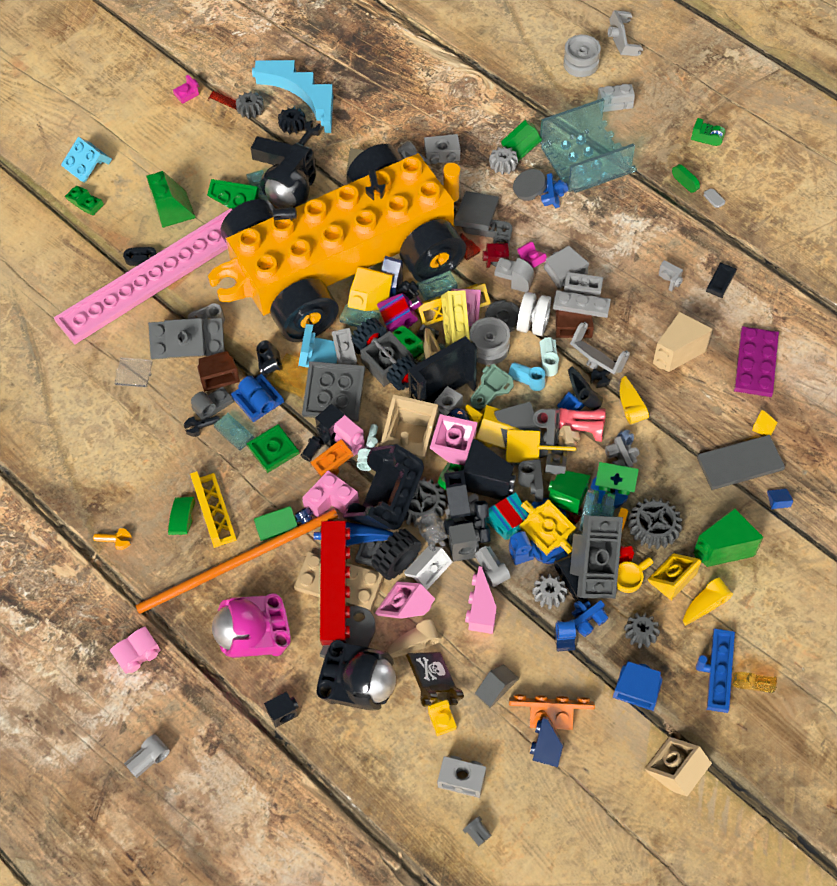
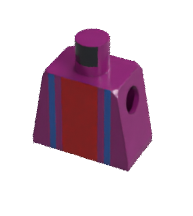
(399, 311)

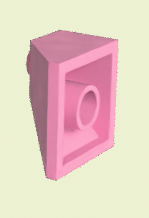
(453, 438)
(406, 601)

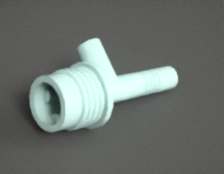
(363, 453)

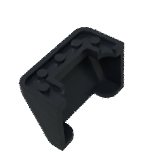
(390, 490)

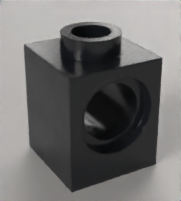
(281, 709)

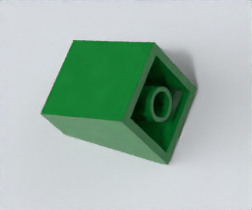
(169, 199)
(728, 541)

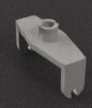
(618, 33)
(595, 356)

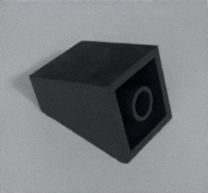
(488, 473)

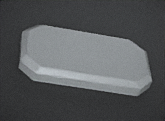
(714, 198)

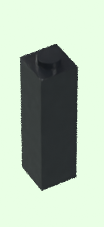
(270, 151)

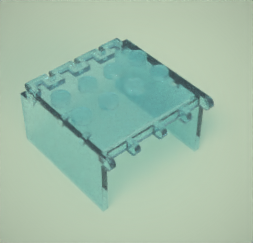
(583, 149)

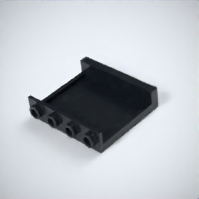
(449, 367)

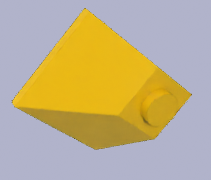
(369, 289)

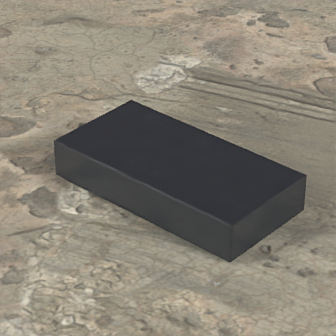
(721, 280)

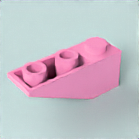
(483, 609)

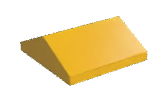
(490, 428)

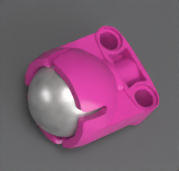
(251, 626)

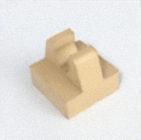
(568, 437)

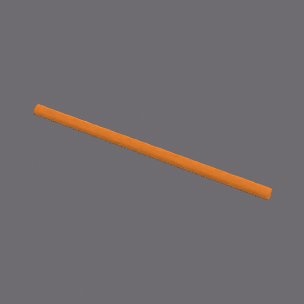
(235, 562)

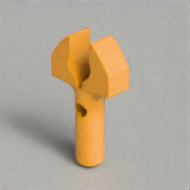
(115, 538)

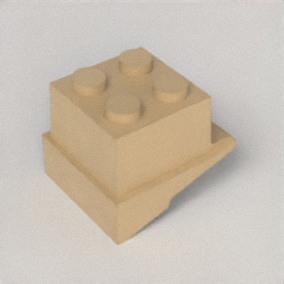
(410, 424)

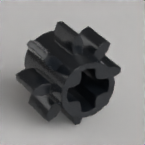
(408, 289)

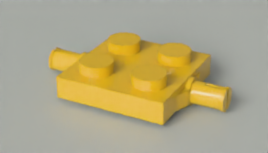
(547, 527)

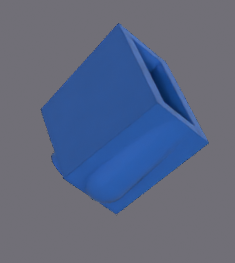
(638, 685)

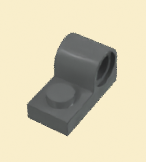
(209, 405)
(551, 436)
(556, 462)
(531, 476)

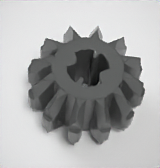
(249, 104)
(636, 624)

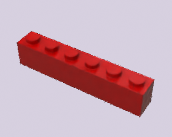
(334, 582)

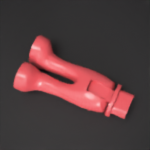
(594, 421)

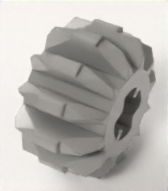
(503, 160)
(546, 597)

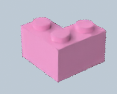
(329, 492)

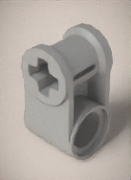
(209, 312)

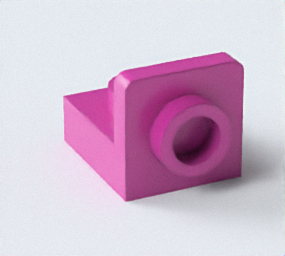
(187, 90)
(531, 255)

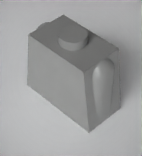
(562, 262)

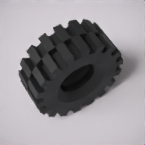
(396, 554)

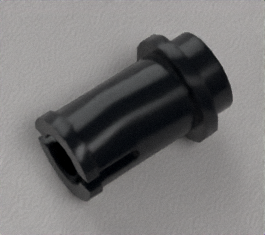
(285, 213)
(312, 447)

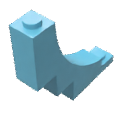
(284, 75)

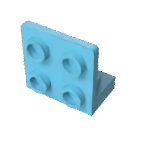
(83, 158)
(316, 349)

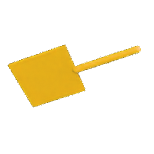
(525, 446)

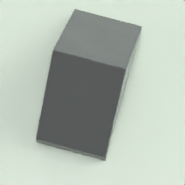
(496, 685)

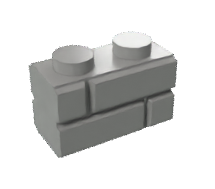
(617, 97)

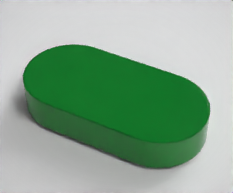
(686, 178)

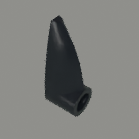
(583, 390)
(562, 567)

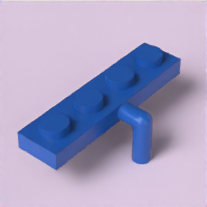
(719, 670)

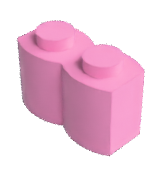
(350, 434)
(135, 650)

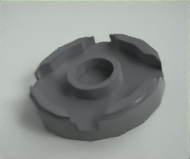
(529, 184)
(504, 311)

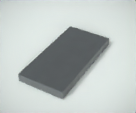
(740, 462)

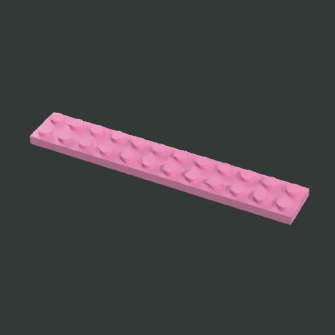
(143, 281)

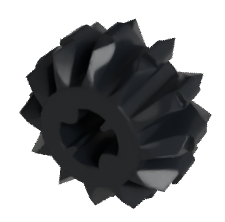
(291, 120)

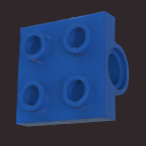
(256, 397)

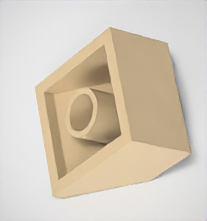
(679, 765)

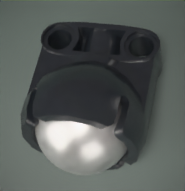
(290, 181)
(357, 677)

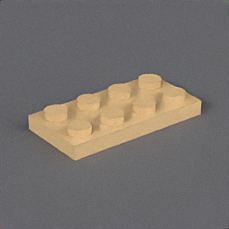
(363, 582)

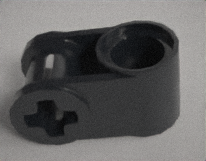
(268, 358)

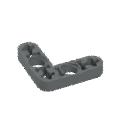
(499, 235)

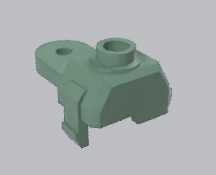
(493, 383)

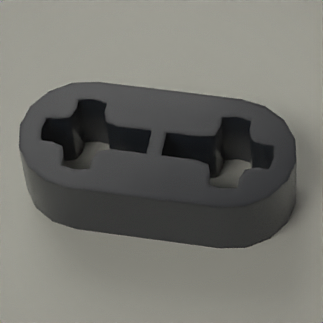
(140, 255)

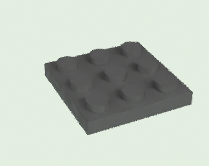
(336, 385)

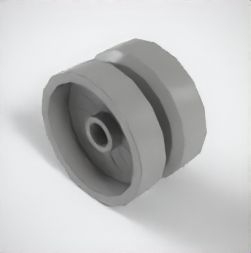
(581, 55)
(491, 339)

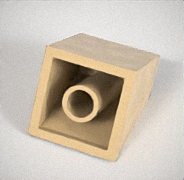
(681, 342)

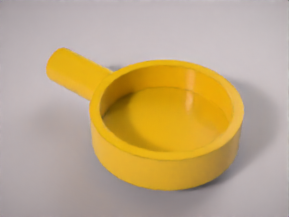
(631, 575)

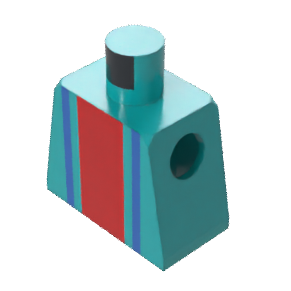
(507, 516)

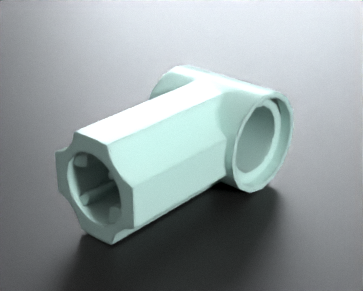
(549, 356)

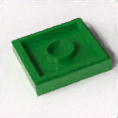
(272, 448)

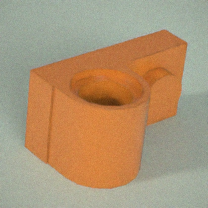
(332, 459)

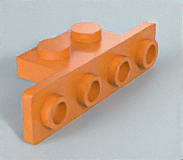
(557, 710)

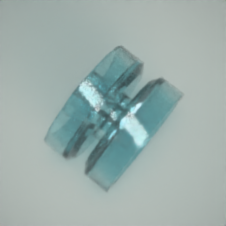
(592, 506)

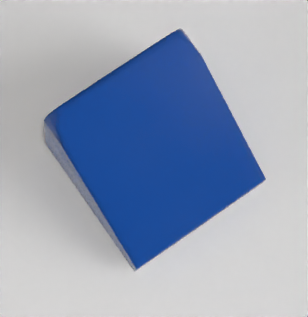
(570, 402)
(779, 498)

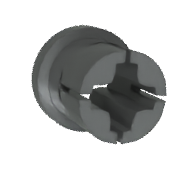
(477, 831)

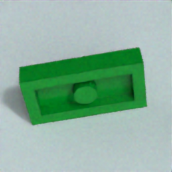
(522, 139)

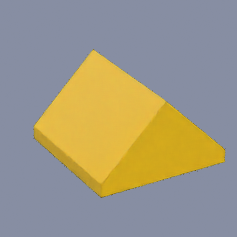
(674, 574)

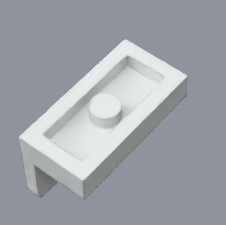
(428, 566)

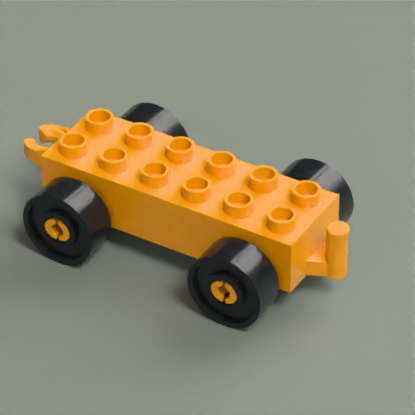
(293, 262)

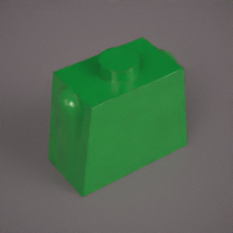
(569, 490)

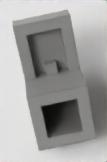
(519, 272)

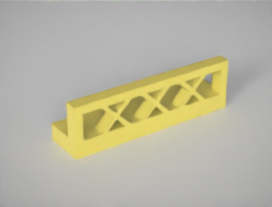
(454, 316)

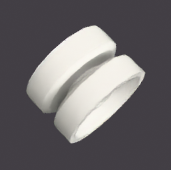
(534, 313)

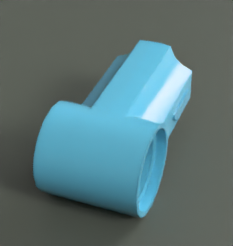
(531, 376)

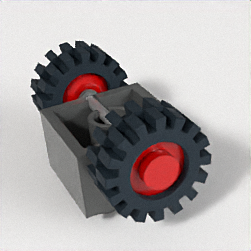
(383, 354)

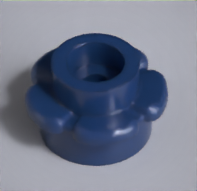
(304, 515)

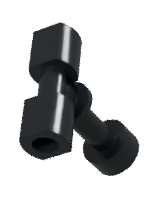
(479, 521)

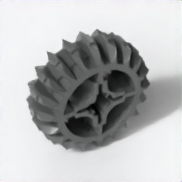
(434, 498)
(659, 533)

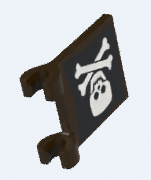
(433, 677)

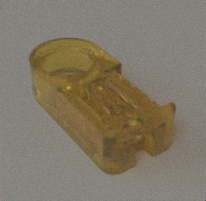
(754, 682)

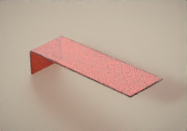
(223, 99)

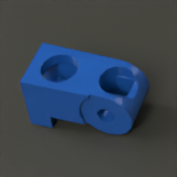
(520, 548)

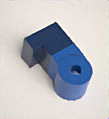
(565, 635)

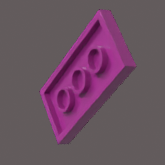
(756, 361)

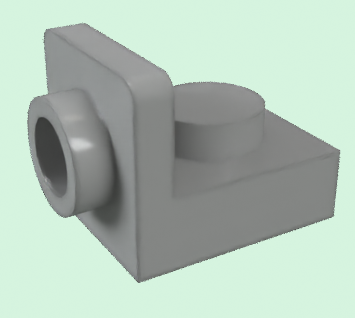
(671, 273)

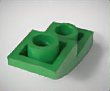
(83, 200)
(180, 516)

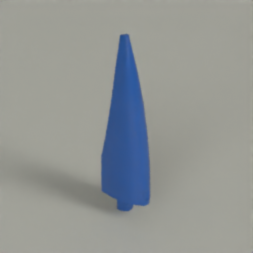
(362, 534)

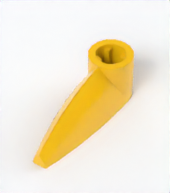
(632, 403)
(710, 598)

